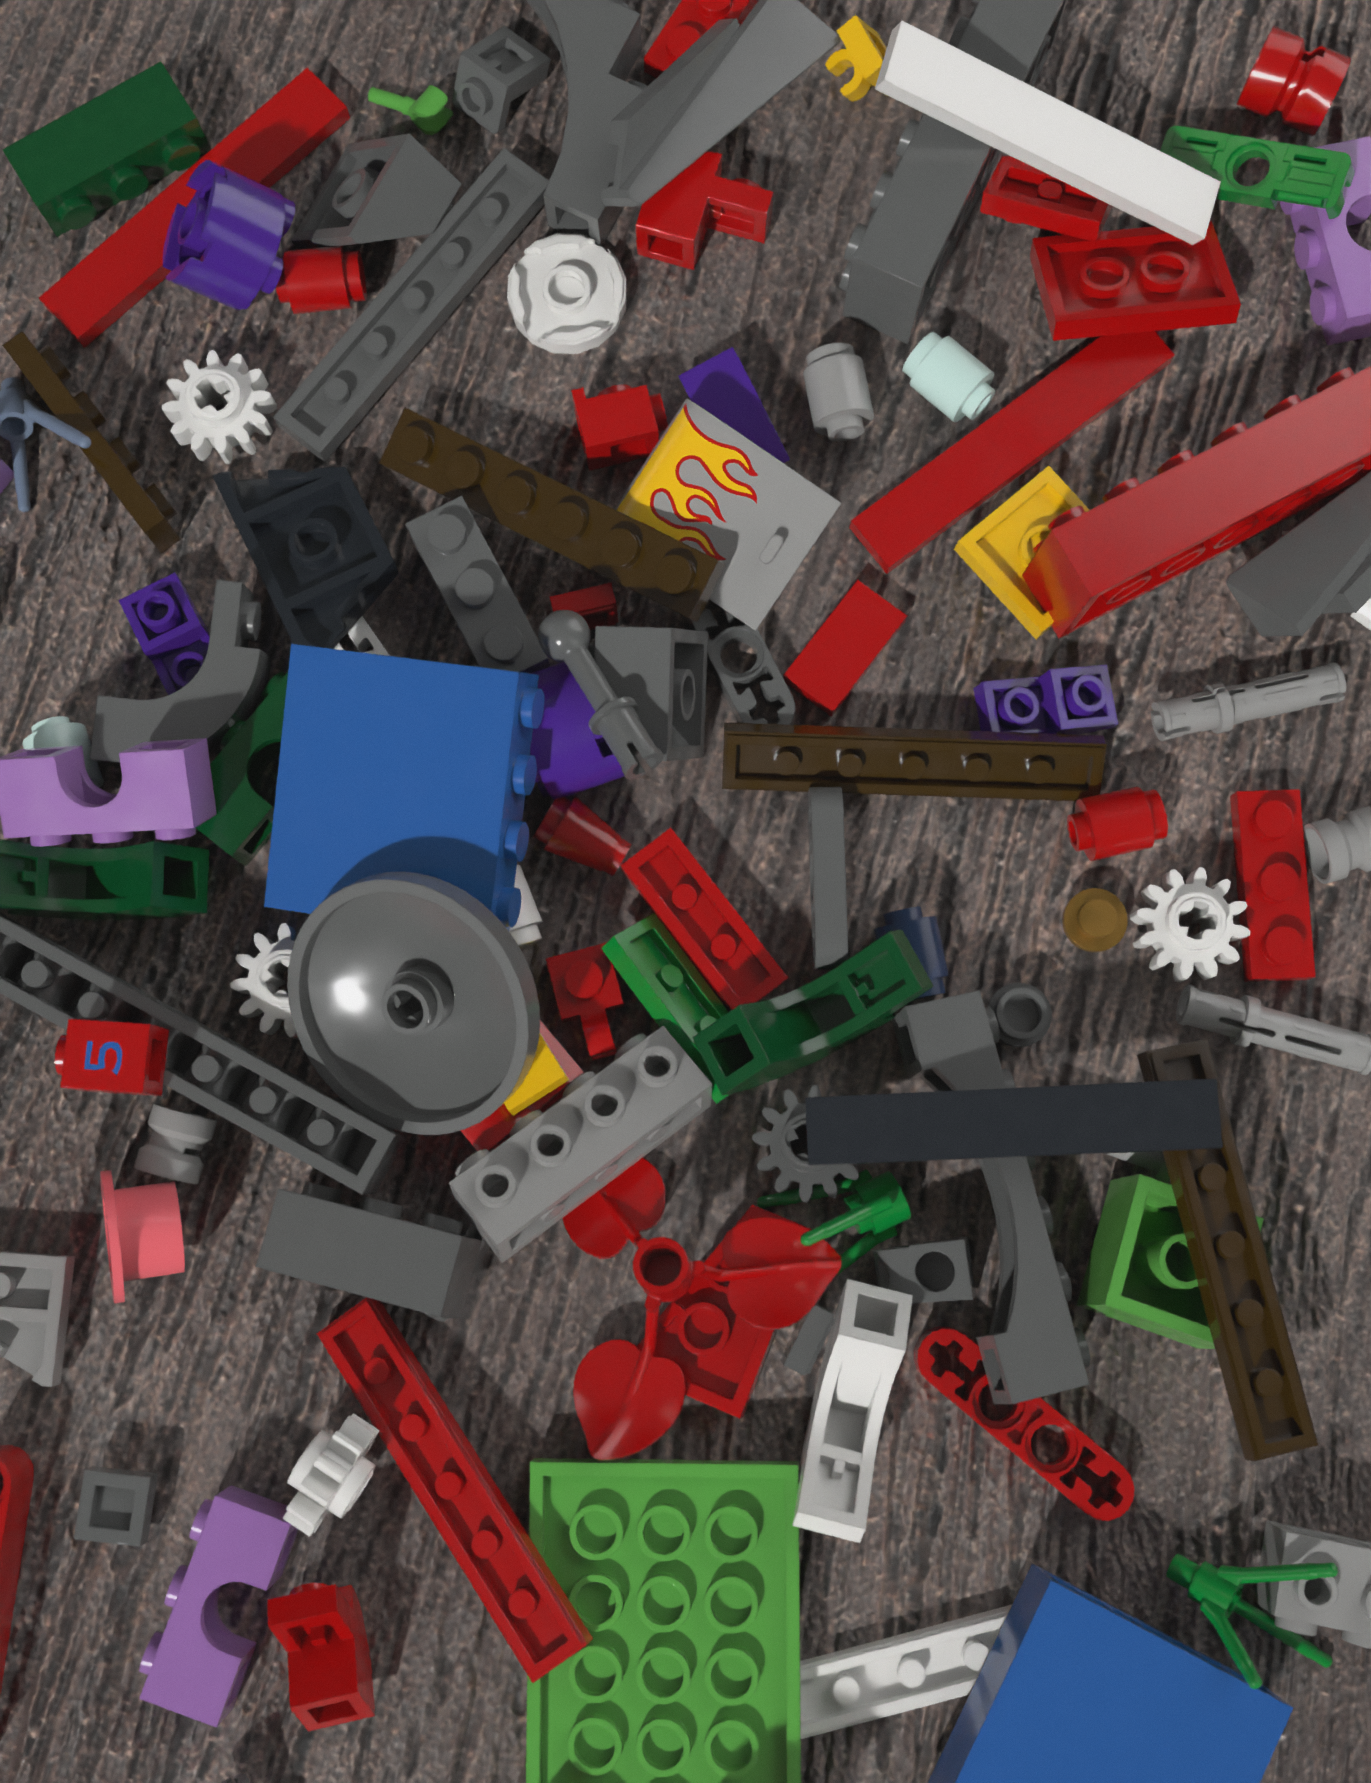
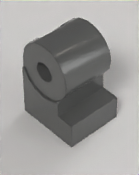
(928, 1270)

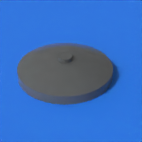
(413, 1003)

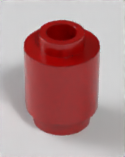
(322, 279)
(1117, 822)

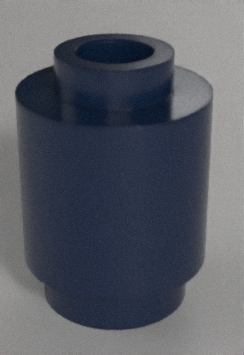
(925, 940)

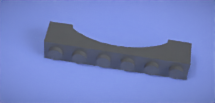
(1031, 1336)

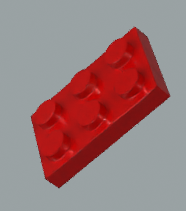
(1132, 283)

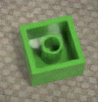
(1143, 1264)

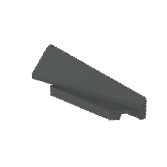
(710, 94)
(1312, 568)

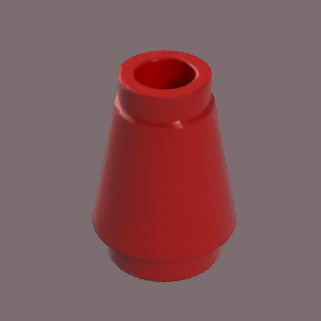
(581, 836)

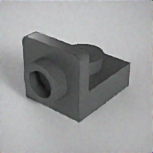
(496, 74)

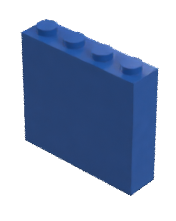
(401, 774)
(1104, 1700)

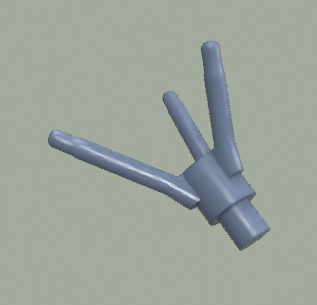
(16, 424)

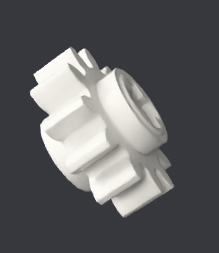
(206, 388)
(1171, 939)
(265, 980)
(331, 1474)

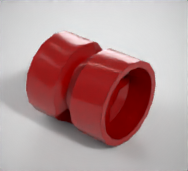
(1294, 81)

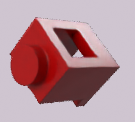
(618, 424)

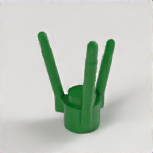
(873, 1206)

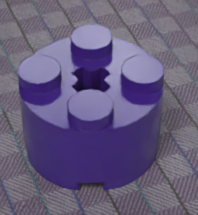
(227, 237)
(564, 747)

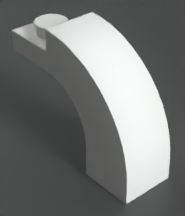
(849, 1409)

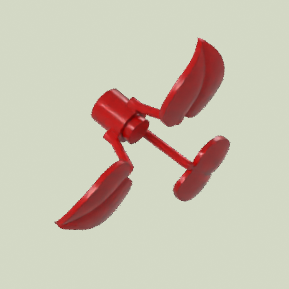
(774, 1281)

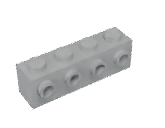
(580, 1142)
(1329, 1602)

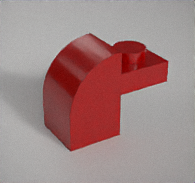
(678, 215)
(326, 1654)

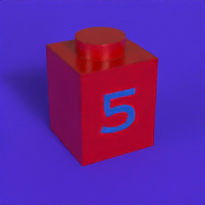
(112, 1057)

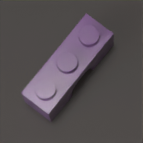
(1332, 260)
(52, 796)
(197, 1660)

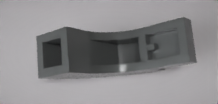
(210, 703)

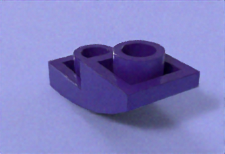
(729, 395)
(168, 630)
(1055, 703)

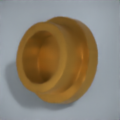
(1094, 920)

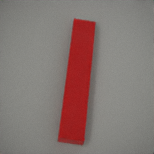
(131, 258)
(1007, 445)
(455, 1488)

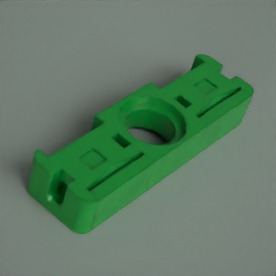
(1294, 176)

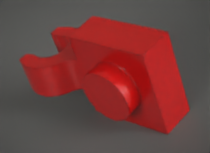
(586, 990)

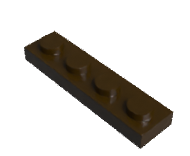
(110, 459)

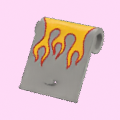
(732, 504)

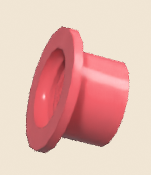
(141, 1232)

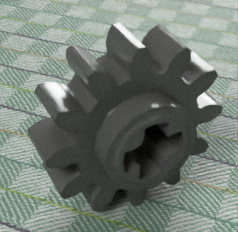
(782, 1154)

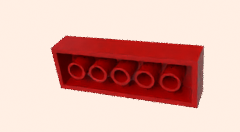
(1203, 503)

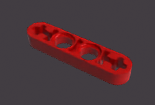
(1020, 1424)

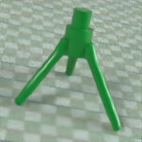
(1220, 1594)

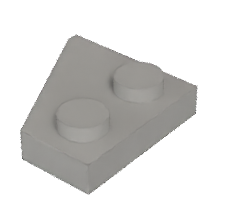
(35, 1312)

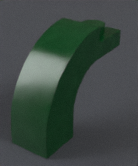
(104, 883)
(809, 1023)

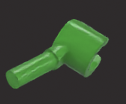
(425, 112)

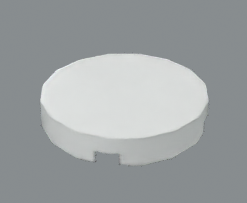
(567, 293)

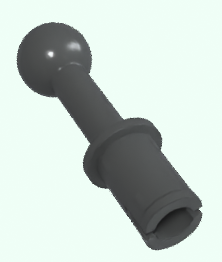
(566, 639)

